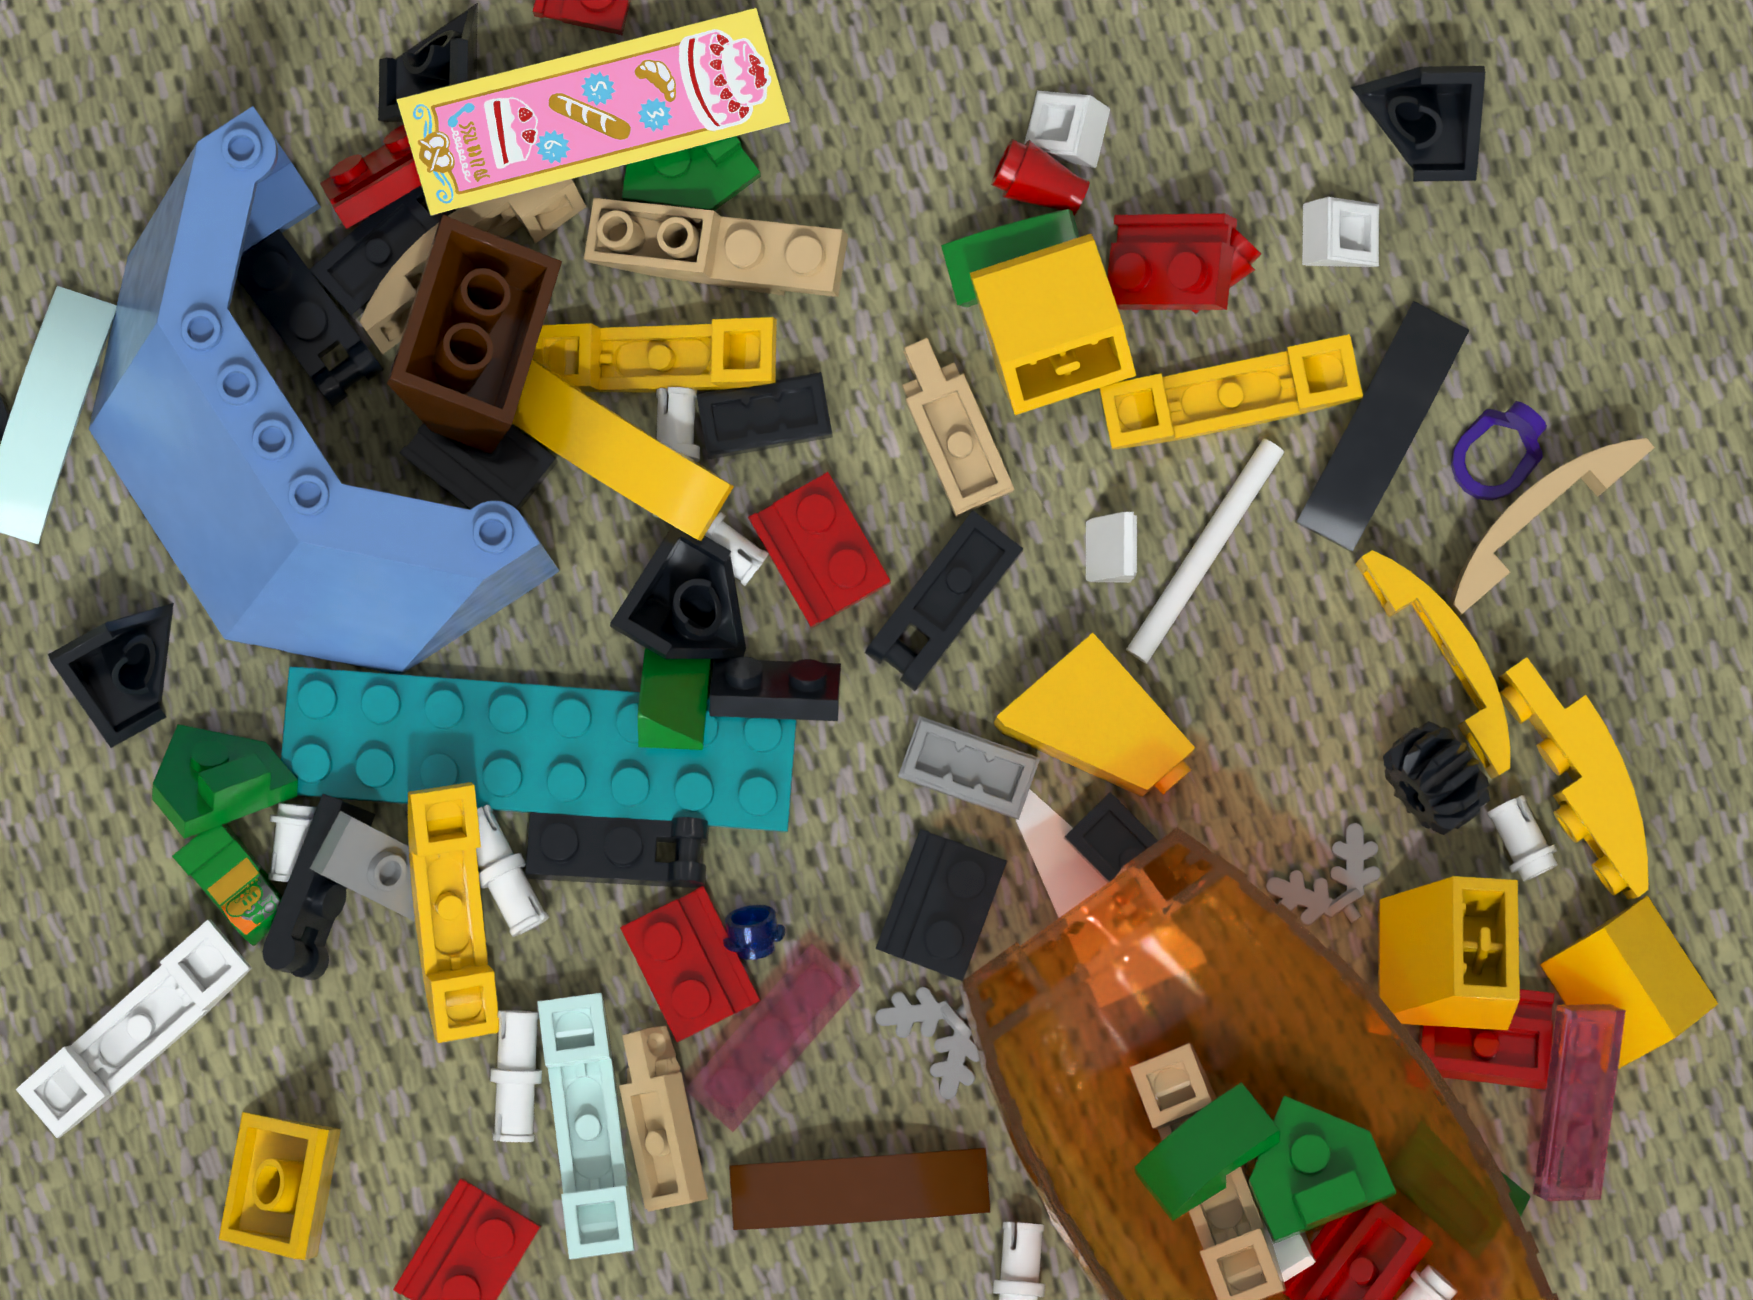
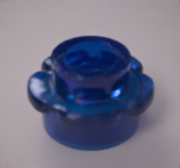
(753, 931)

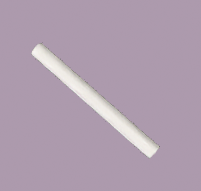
(1205, 550)

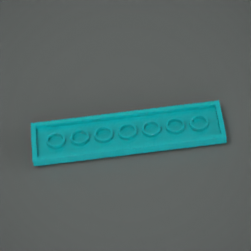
(527, 750)

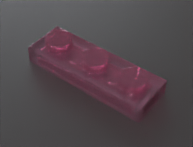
(772, 1037)
(1579, 1102)

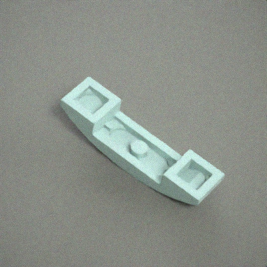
(49, 409)
(587, 1126)

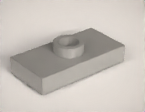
(969, 767)
(367, 863)

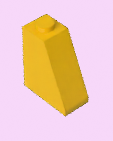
(1099, 722)

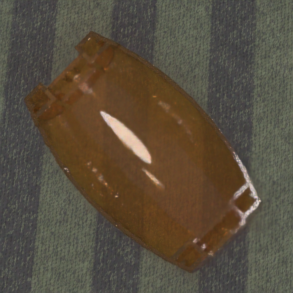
(1208, 960)

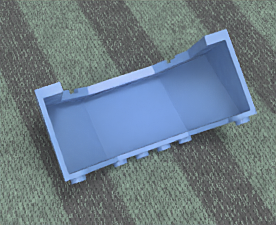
(234, 474)

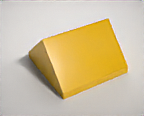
(1637, 968)
(279, 1185)

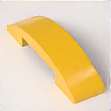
(655, 357)
(1231, 394)
(619, 453)
(1399, 588)
(449, 912)

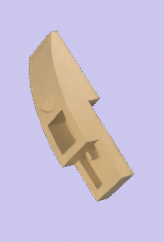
(715, 248)

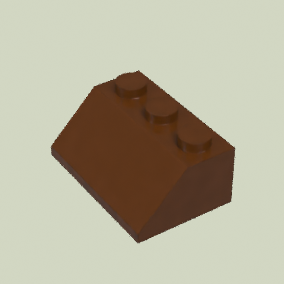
(472, 333)

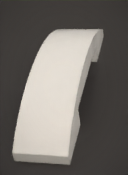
(135, 1030)

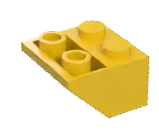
(1052, 324)
(1451, 953)

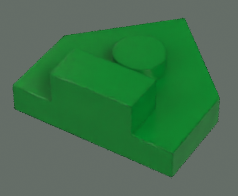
(691, 177)
(217, 779)
(1316, 1171)

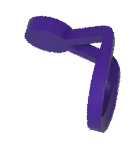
(1517, 417)

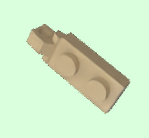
(953, 432)
(660, 1122)

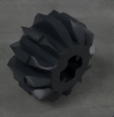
(1436, 778)

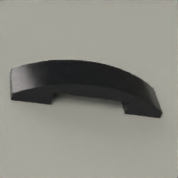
(1383, 426)

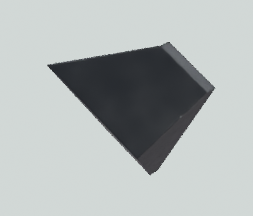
(433, 63)
(1431, 118)
(685, 602)
(119, 672)

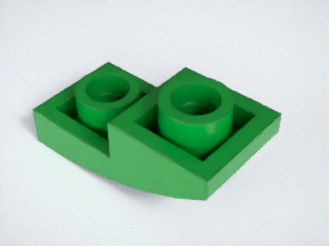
(1003, 245)
(1206, 1148)

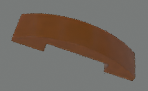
(859, 1189)

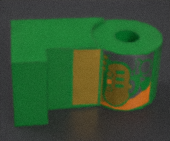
(232, 880)

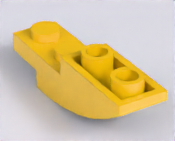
(1601, 797)

